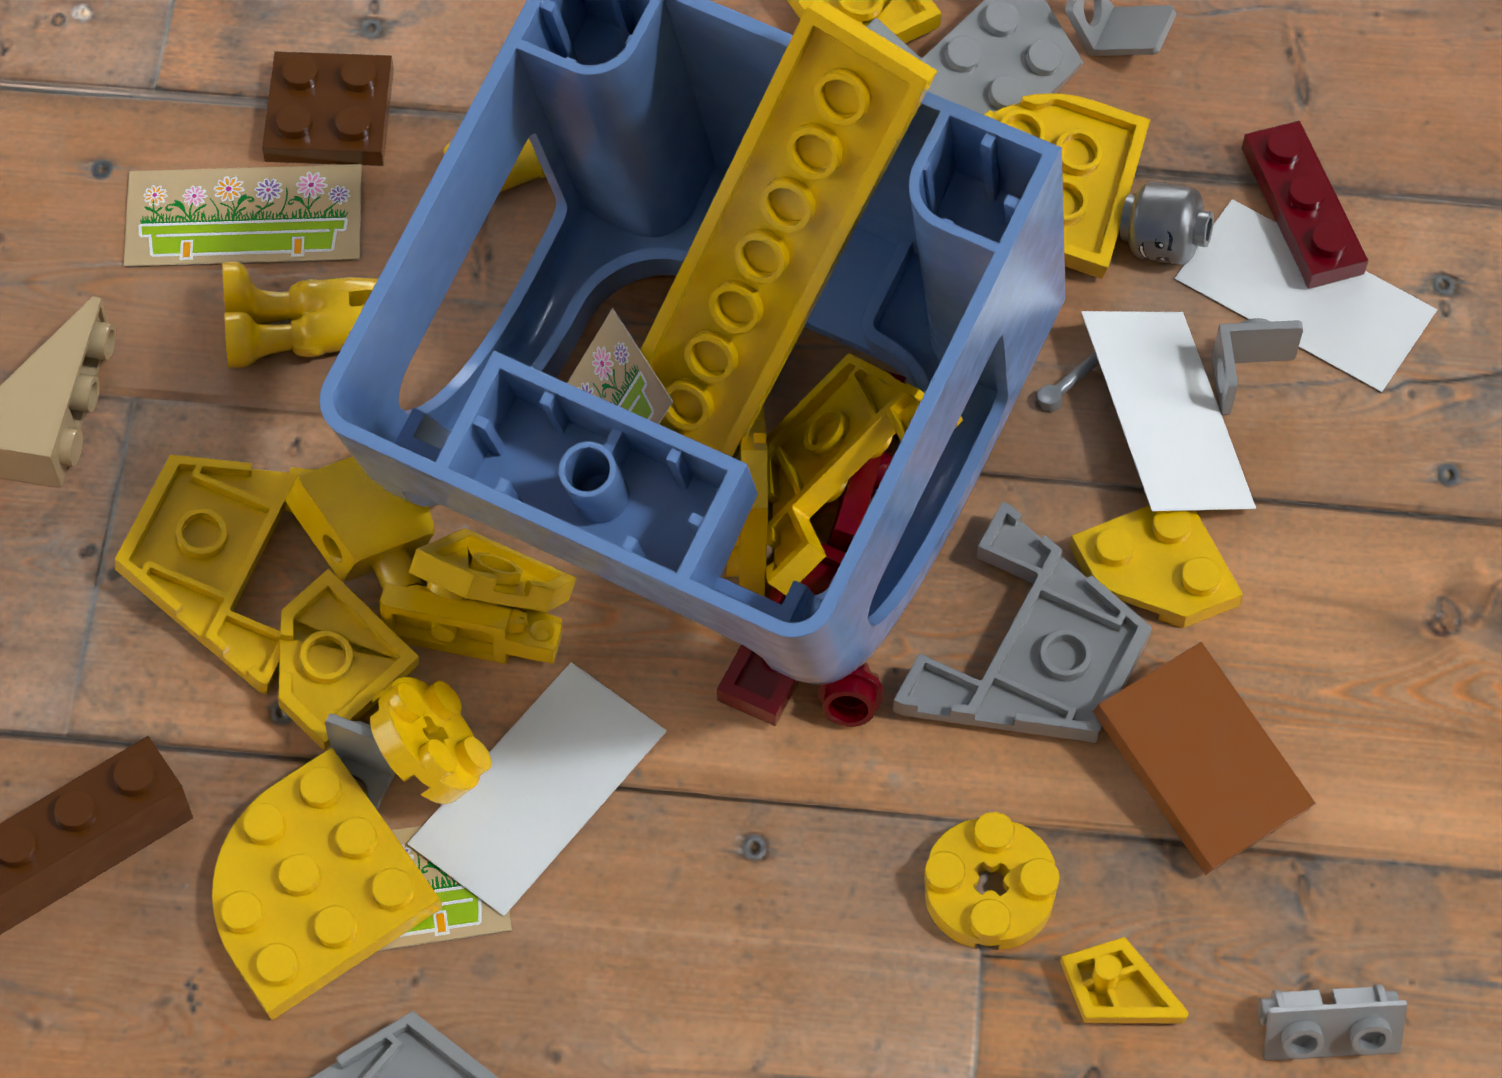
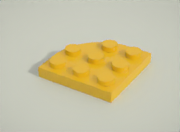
(1098, 167)
(312, 885)

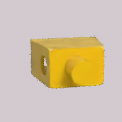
(360, 523)

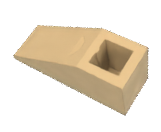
(49, 398)

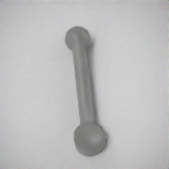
(1051, 395)

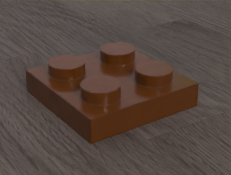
(328, 108)

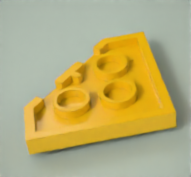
(750, 549)

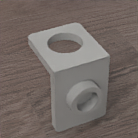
(1121, 29)
(1246, 343)
(360, 755)

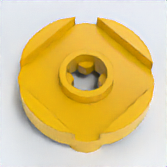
(428, 738)
(990, 919)

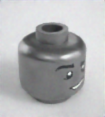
(1165, 222)

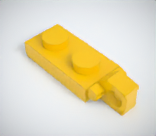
(469, 626)

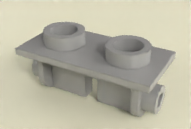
(1355, 1024)

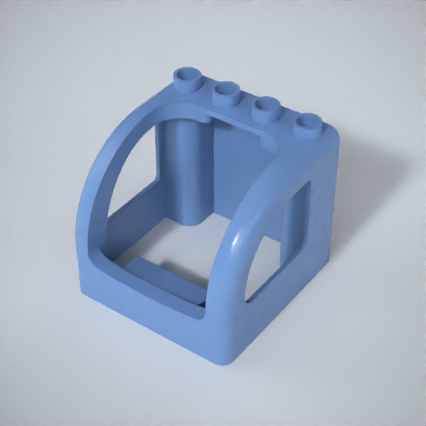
(635, 132)

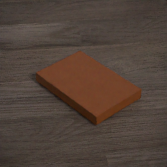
(1203, 757)

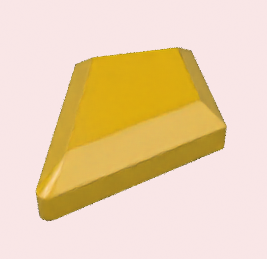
(1119, 986)

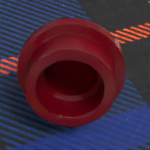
(853, 698)

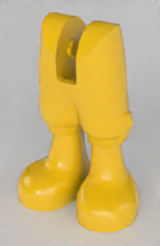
(319, 313)

